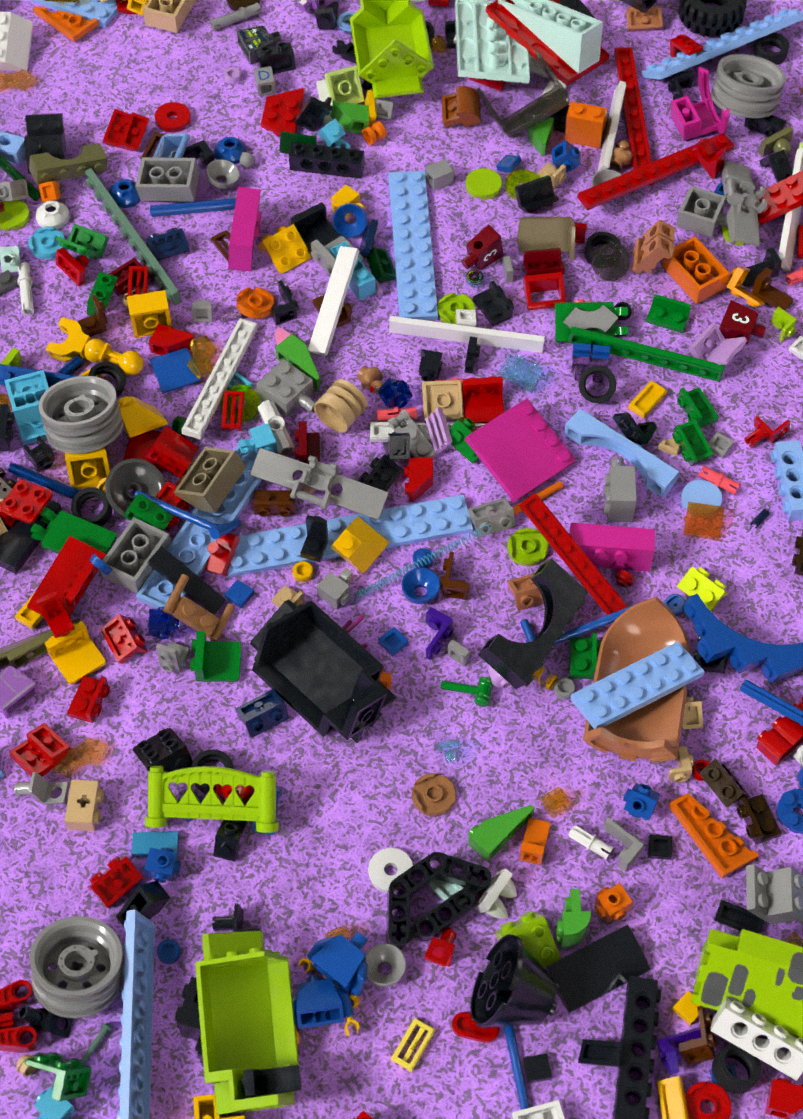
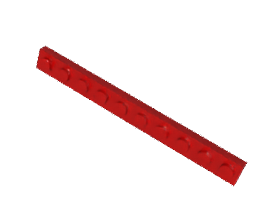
(632, 108)
(647, 174)

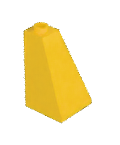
(87, 468)

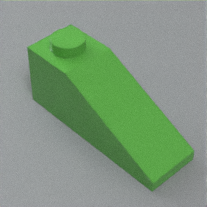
(296, 353)
(497, 831)

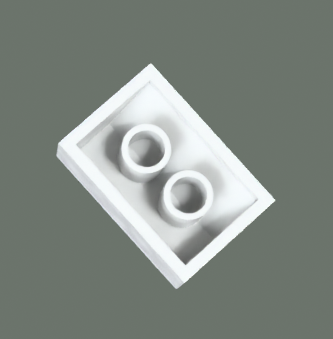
(14, 41)

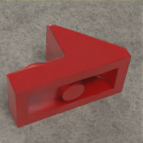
(709, 159)

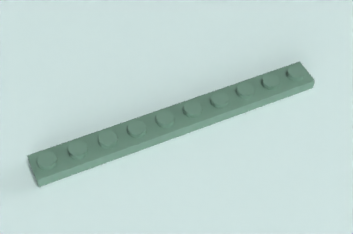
(135, 241)

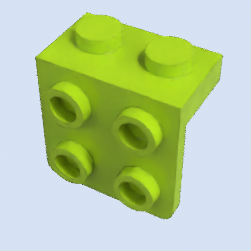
(535, 934)

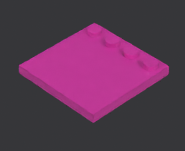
(520, 450)

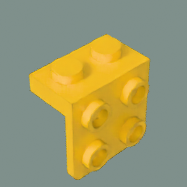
(285, 248)
(75, 654)

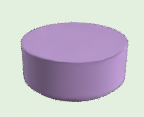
(232, 75)

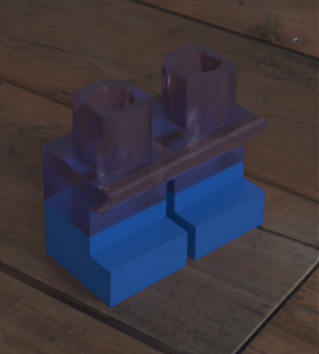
(581, 359)

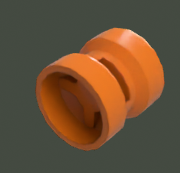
(374, 133)

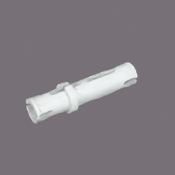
(25, 283)

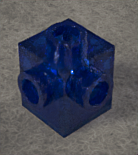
(395, 393)
(161, 624)

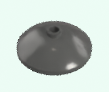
(134, 475)

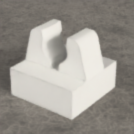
(466, 317)

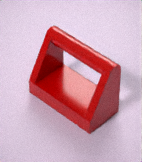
(541, 283)

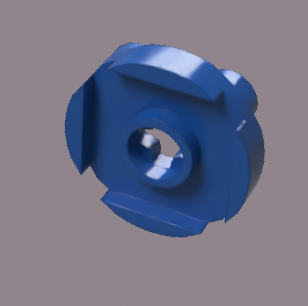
(785, 810)

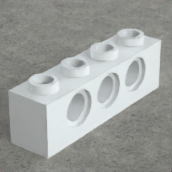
(764, 1049)

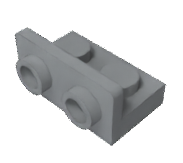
(495, 514)

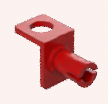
(764, 431)
(441, 950)

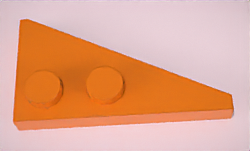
(66, 23)

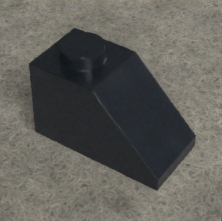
(146, 899)

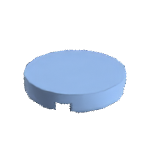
(701, 492)

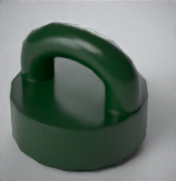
(178, 424)

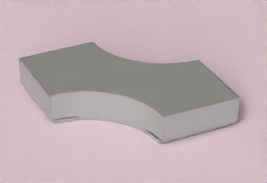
(599, 319)

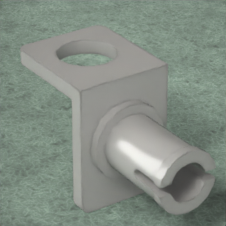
(41, 789)

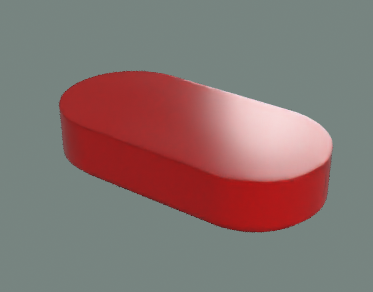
(466, 1028)

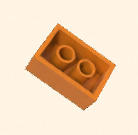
(696, 270)

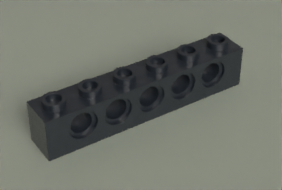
(637, 990)

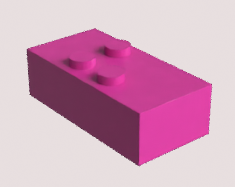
(244, 229)
(615, 545)

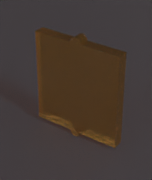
(703, 521)

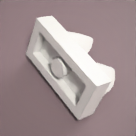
(489, 900)

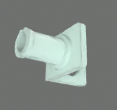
(10, 258)

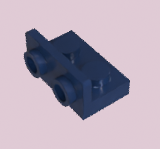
(167, 244)
(262, 713)

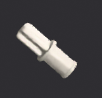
(590, 841)

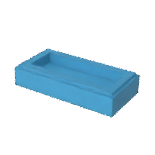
(145, 840)

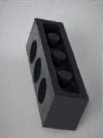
(326, 160)

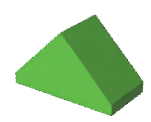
(540, 135)

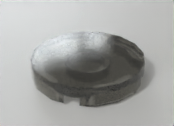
(610, 262)

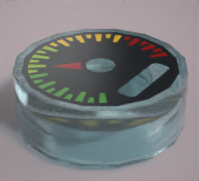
(474, 278)

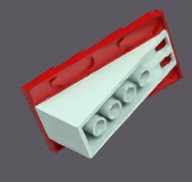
(561, 35)

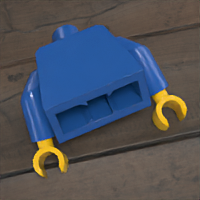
(340, 962)
(322, 1004)

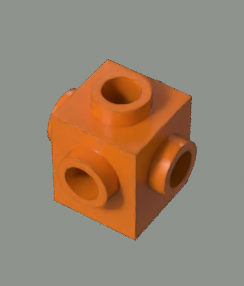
(612, 903)

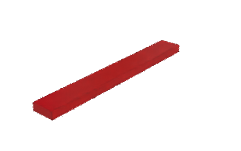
(572, 554)

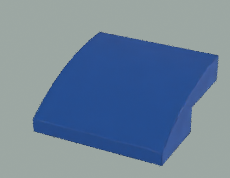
(173, 371)

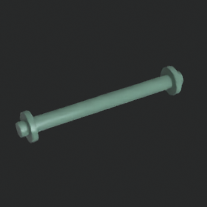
(106, 1027)

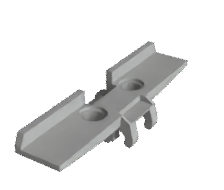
(741, 194)
(322, 477)

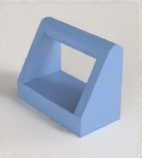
(171, 143)

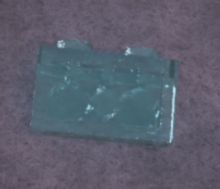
(521, 373)

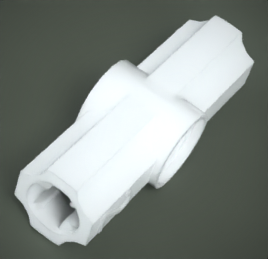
(270, 414)

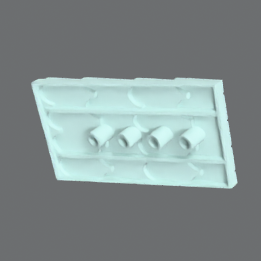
(485, 47)

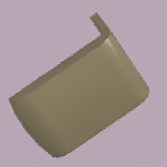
(547, 233)

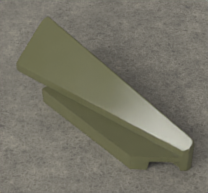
(26, 649)

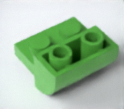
(573, 923)

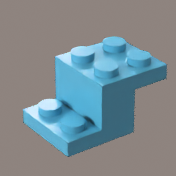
(24, 398)

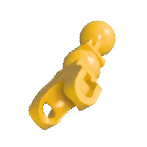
(92, 349)

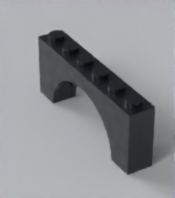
(561, 599)

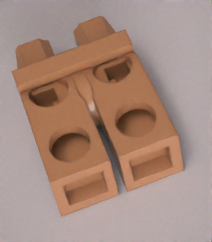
(653, 247)

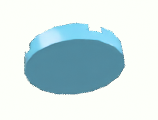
(43, 242)

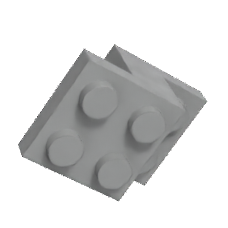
(775, 894)

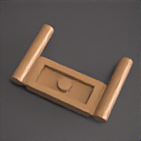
(195, 615)

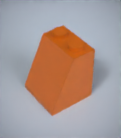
(586, 124)

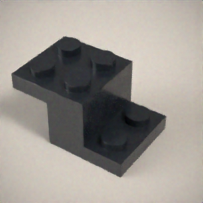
(45, 135)
(188, 1016)

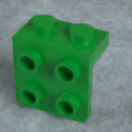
(85, 242)
(215, 659)

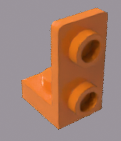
(534, 841)

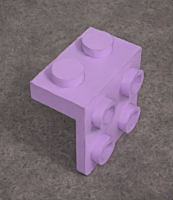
(714, 347)

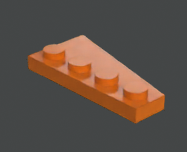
(716, 843)

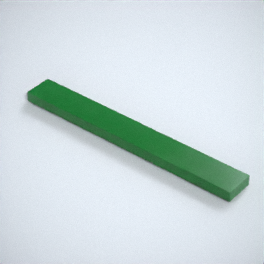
(649, 354)

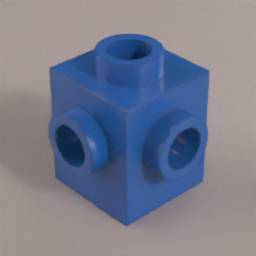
(566, 154)
(641, 801)
(162, 864)

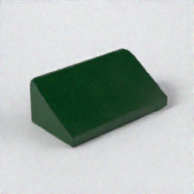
(287, 138)
(381, 265)

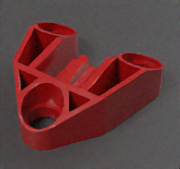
(11, 1037)

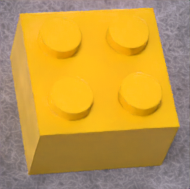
(147, 312)

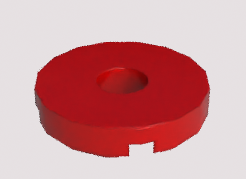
(172, 109)
(711, 1092)

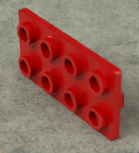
(68, 575)

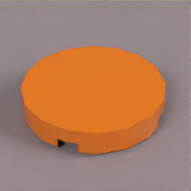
(255, 302)

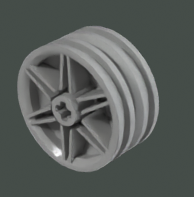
(748, 86)
(80, 414)
(76, 966)

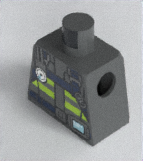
(255, 38)

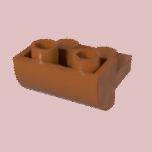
(461, 107)

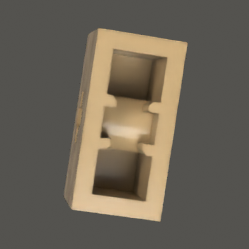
(80, 793)

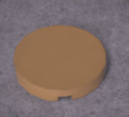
(438, 799)

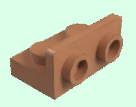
(639, 21)
(525, 592)

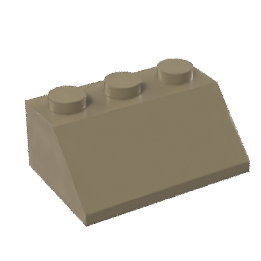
(210, 478)

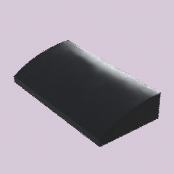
(17, 543)
(598, 968)

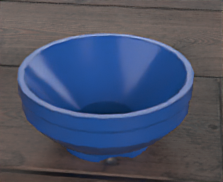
(229, 153)
(125, 198)
(349, 229)
(420, 578)

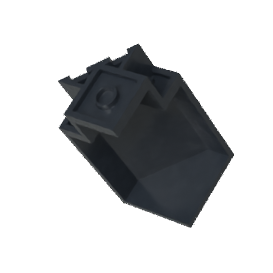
(320, 670)

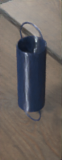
(760, 517)

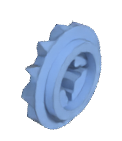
(343, 22)

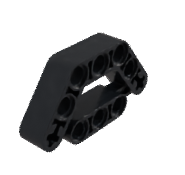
(450, 905)

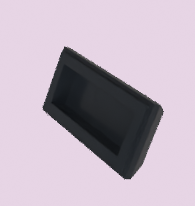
(738, 917)
(601, 1053)

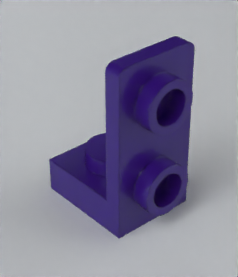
(441, 622)
(669, 1048)

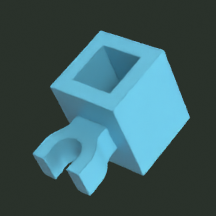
(332, 135)
(259, 438)
(52, 1108)

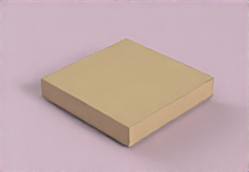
(443, 395)

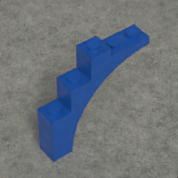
(744, 653)

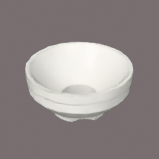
(52, 219)

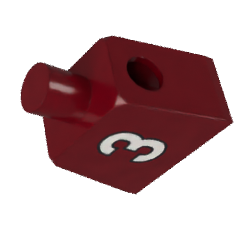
(483, 249)
(740, 322)

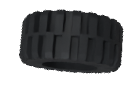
(712, 19)

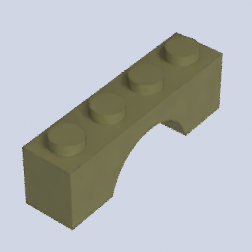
(49, 168)

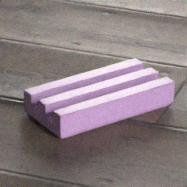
(437, 431)

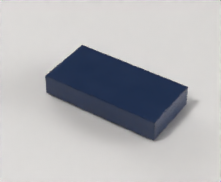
(368, 238)

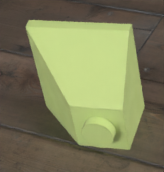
(344, 85)

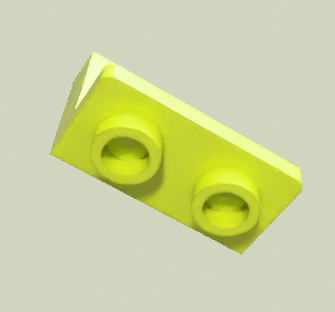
(697, 582)

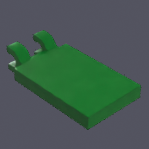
(563, 310)
(67, 525)

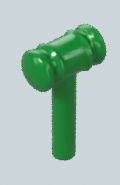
(482, 691)

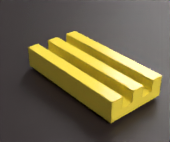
(403, 1062)

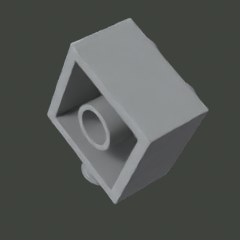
(702, 212)
(287, 389)
(619, 492)

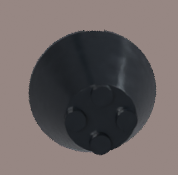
(512, 988)

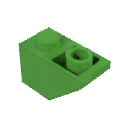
(350, 115)

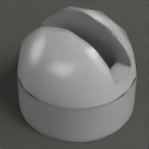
(246, 160)

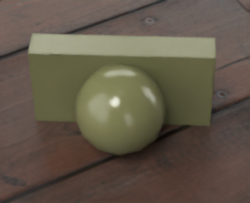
(777, 142)

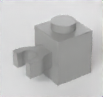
(335, 589)

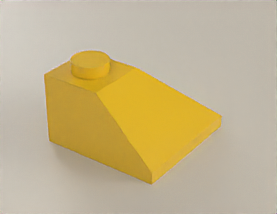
(139, 416)
(359, 545)

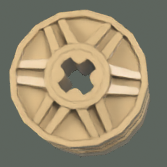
(340, 405)

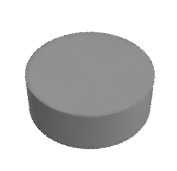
(564, 688)

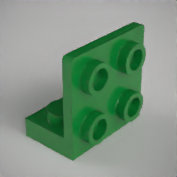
(71, 1075)

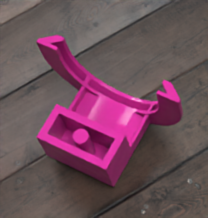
(700, 117)

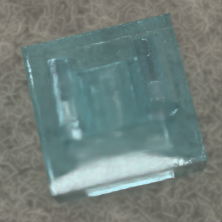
(448, 748)

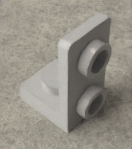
(13, 190)
(172, 657)
(631, 841)

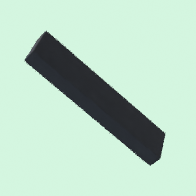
(195, 588)

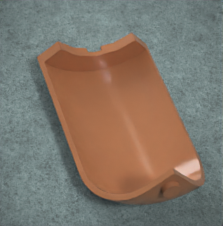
(655, 728)

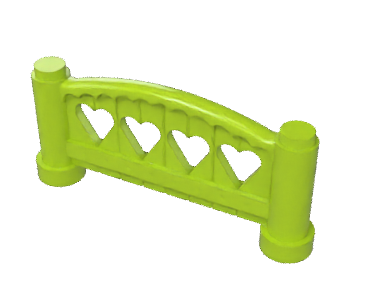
(164, 804)

